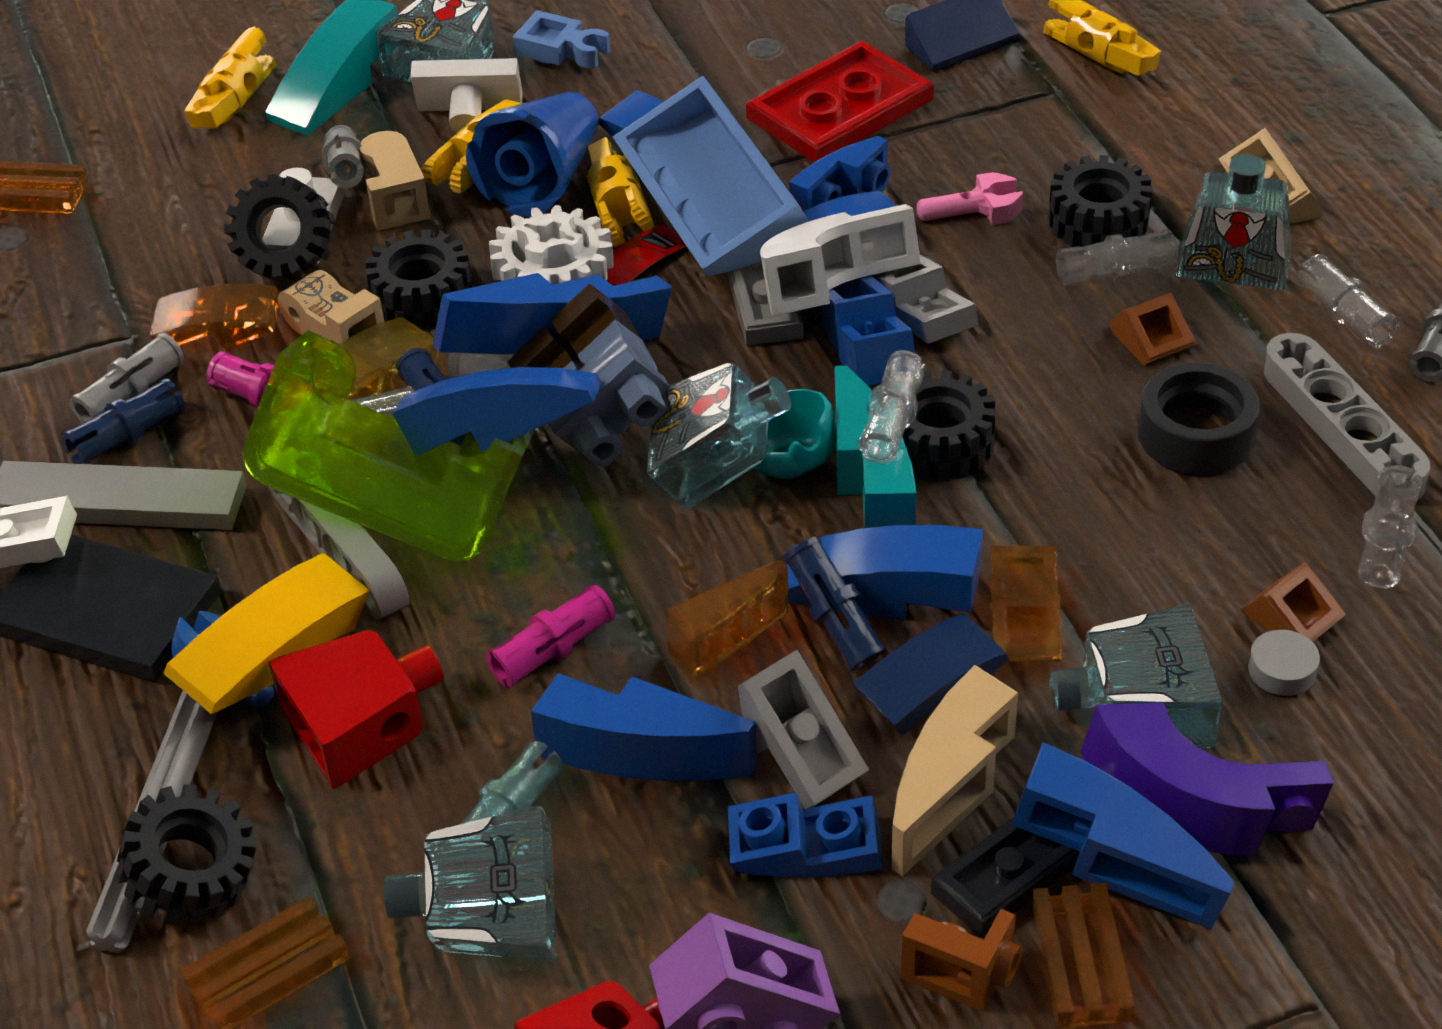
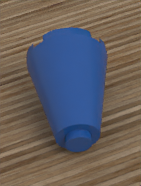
(531, 151)

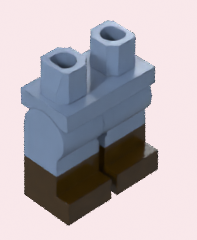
(603, 344)

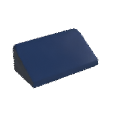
(958, 31)

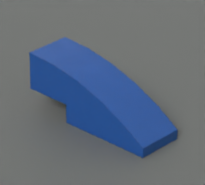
(864, 327)
(492, 405)
(903, 567)
(642, 732)
(1121, 838)

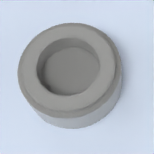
(1284, 662)

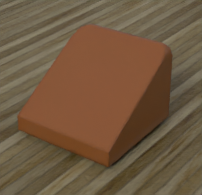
(1153, 329)
(1296, 604)

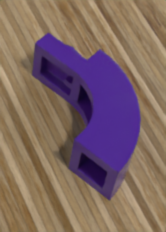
(1211, 798)

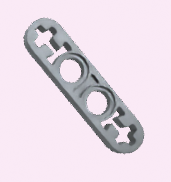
(1333, 420)
(351, 549)

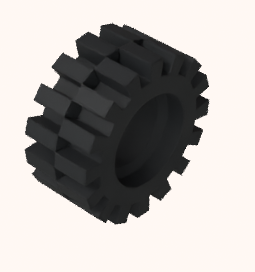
(1099, 201)
(247, 221)
(415, 275)
(957, 446)
(179, 889)

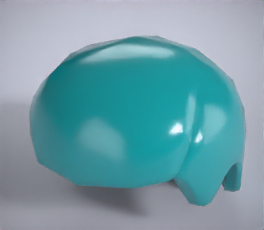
(800, 437)

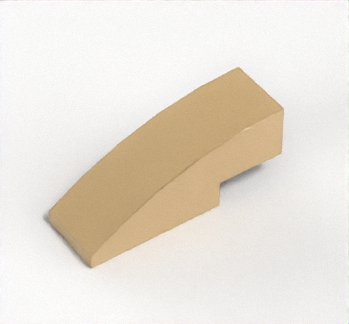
(951, 764)

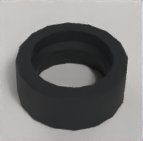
(1198, 449)

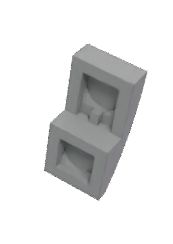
(926, 303)

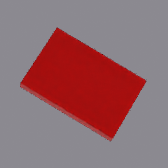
(839, 101)

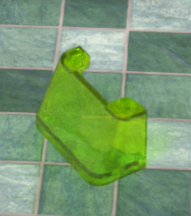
(361, 465)

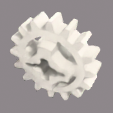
(553, 245)

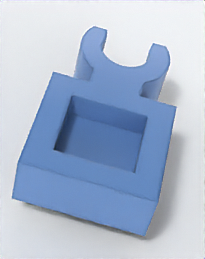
(555, 37)

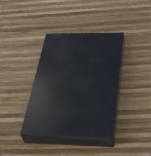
(105, 606)

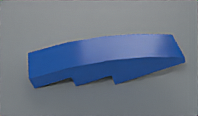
(510, 312)

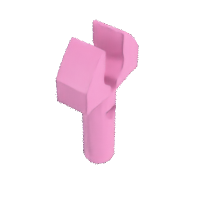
(993, 196)

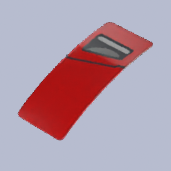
(641, 253)

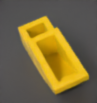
(284, 616)

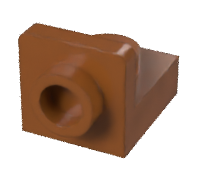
(957, 963)

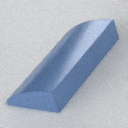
(709, 179)

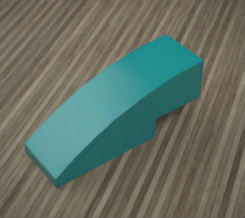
(331, 66)
(886, 488)

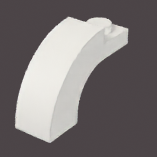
(832, 250)

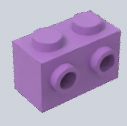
(741, 979)

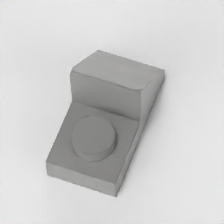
(800, 729)

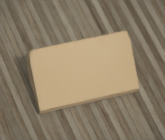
(1301, 201)

